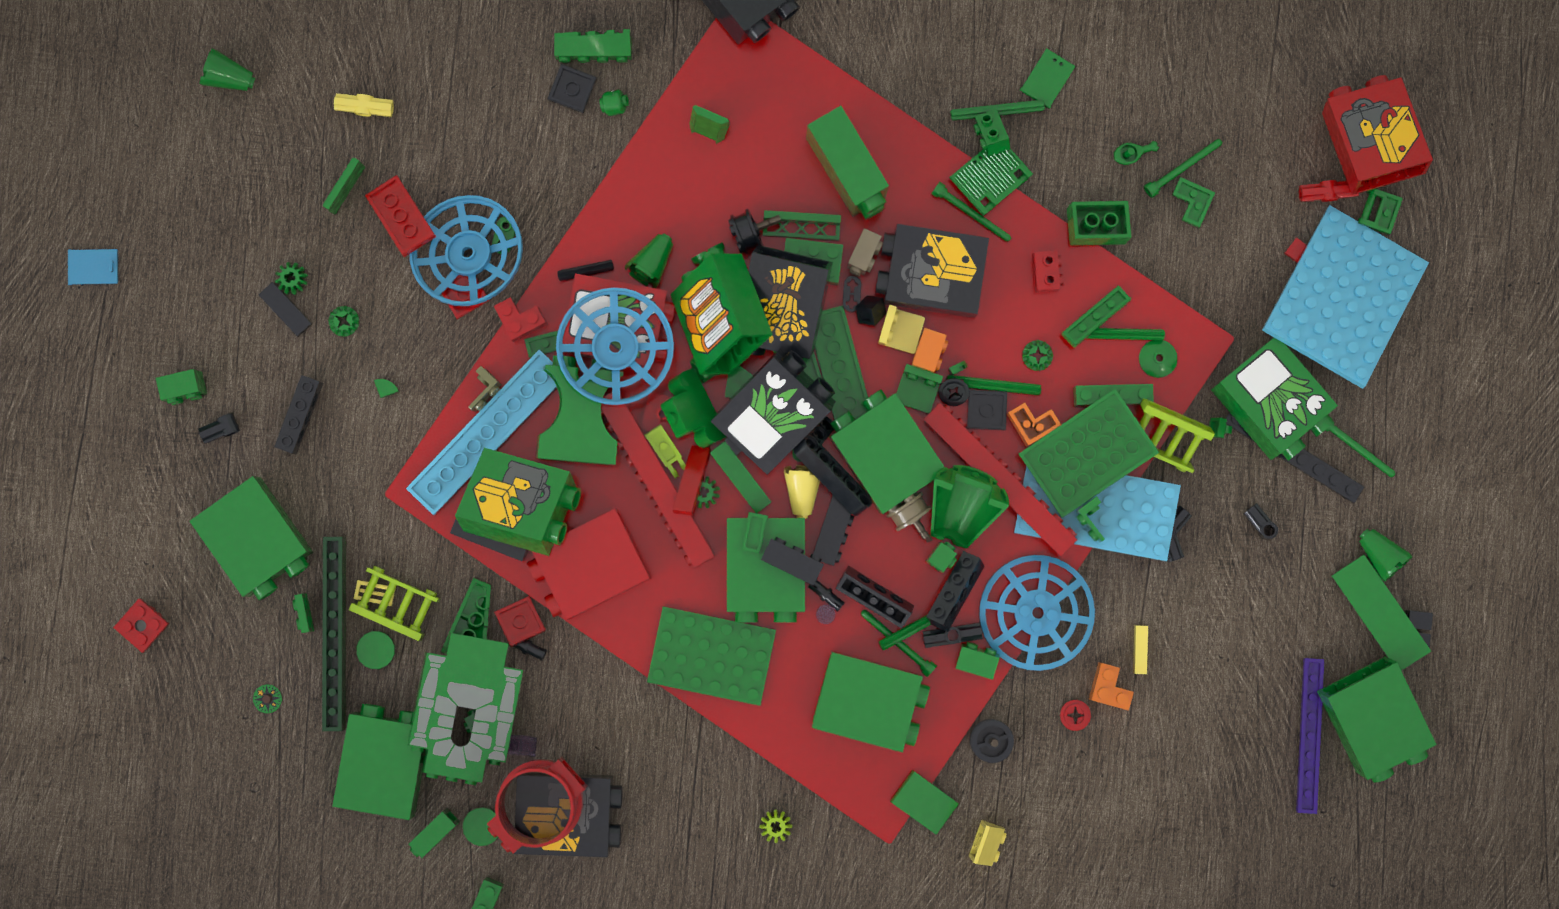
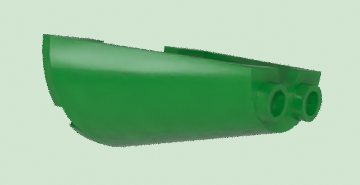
(965, 504)

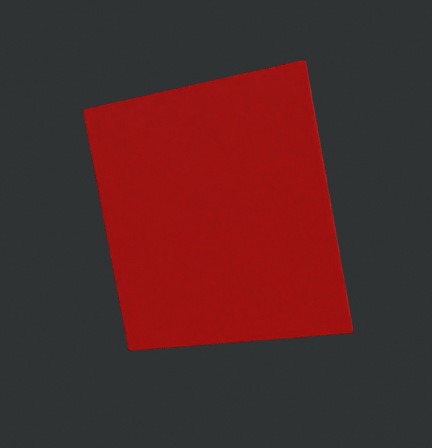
(688, 190)

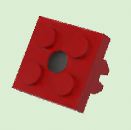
(141, 625)

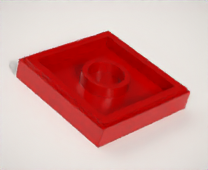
(460, 311)
(519, 621)

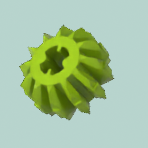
(769, 827)

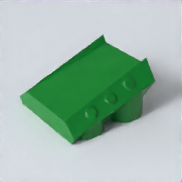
(708, 124)

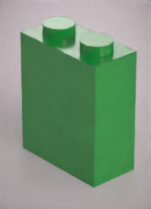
(433, 833)

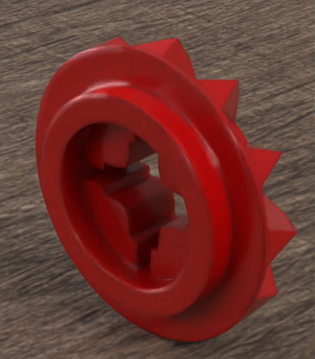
(1081, 721)

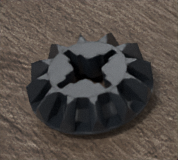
(955, 398)

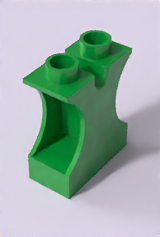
(578, 427)

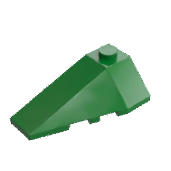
(473, 613)

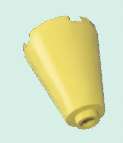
(802, 489)

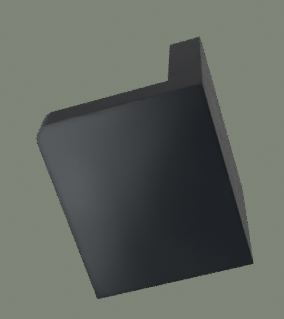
(870, 310)

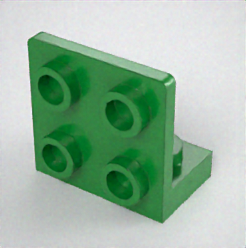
(918, 388)
(1090, 508)

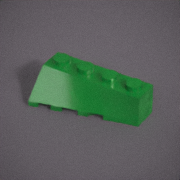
(593, 46)

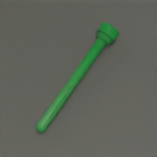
(1153, 188)
(940, 191)
(1361, 450)
(926, 666)

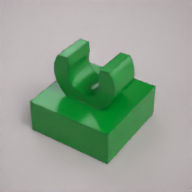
(1219, 427)

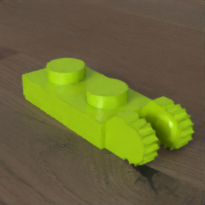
(664, 448)

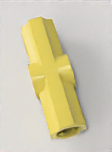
(363, 105)

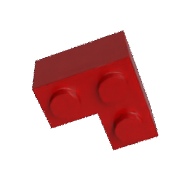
(519, 324)

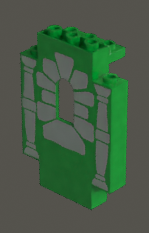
(472, 678)

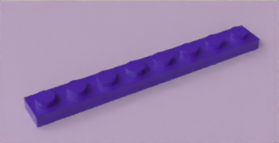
(1310, 736)

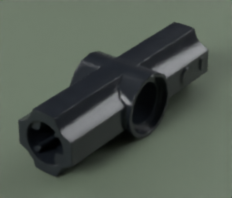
(965, 633)

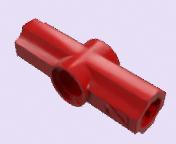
(1325, 191)

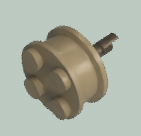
(910, 513)

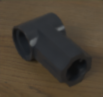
(224, 426)
(1259, 520)

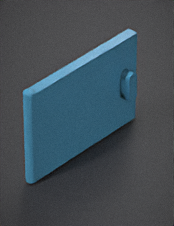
(93, 266)

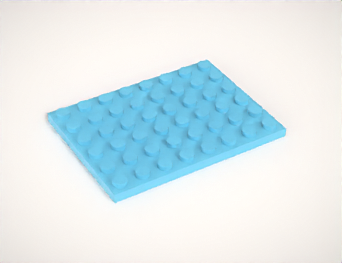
(1345, 296)

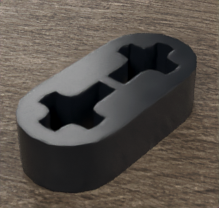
(846, 293)

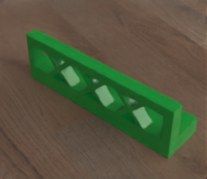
(807, 218)

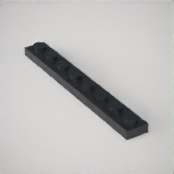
(1314, 468)

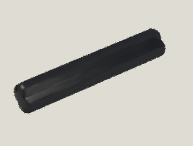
(588, 269)

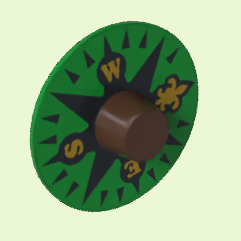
(267, 698)

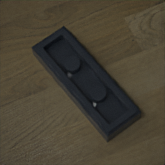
(285, 309)

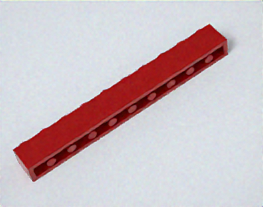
(657, 482)
(1021, 499)

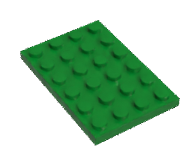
(1088, 453)
(711, 656)

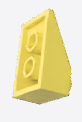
(986, 844)

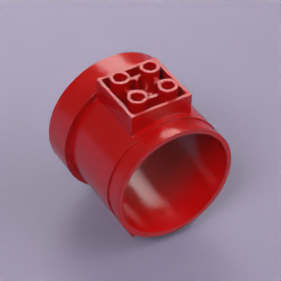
(560, 770)

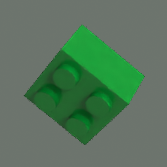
(181, 386)

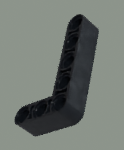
(829, 471)

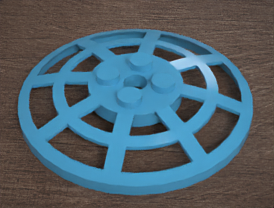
(468, 240)
(614, 333)
(1025, 607)

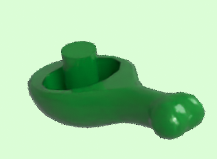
(1130, 153)

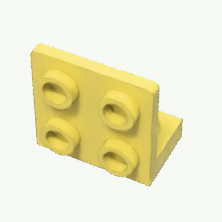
(901, 330)

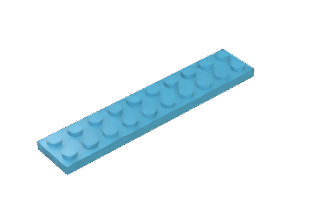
(486, 430)

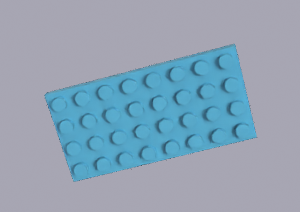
(1132, 517)

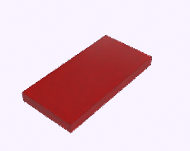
(400, 216)

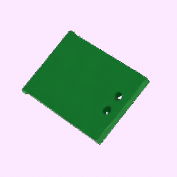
(1047, 78)

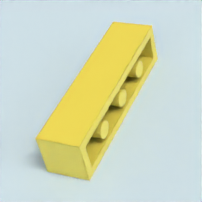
(1140, 649)

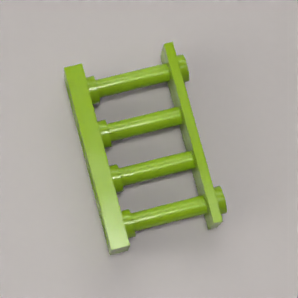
(1183, 424)
(396, 622)

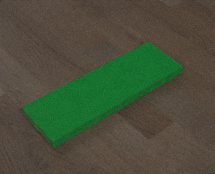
(840, 363)
(1381, 612)

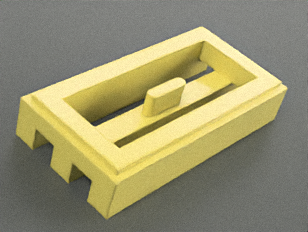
(358, 589)

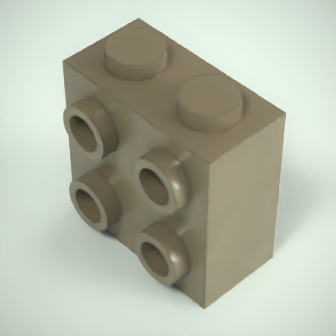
(861, 259)

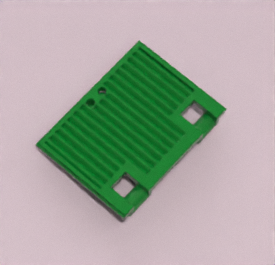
(990, 178)

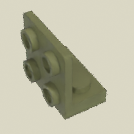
(491, 390)

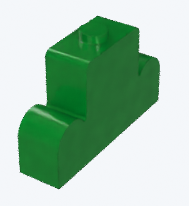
(691, 410)

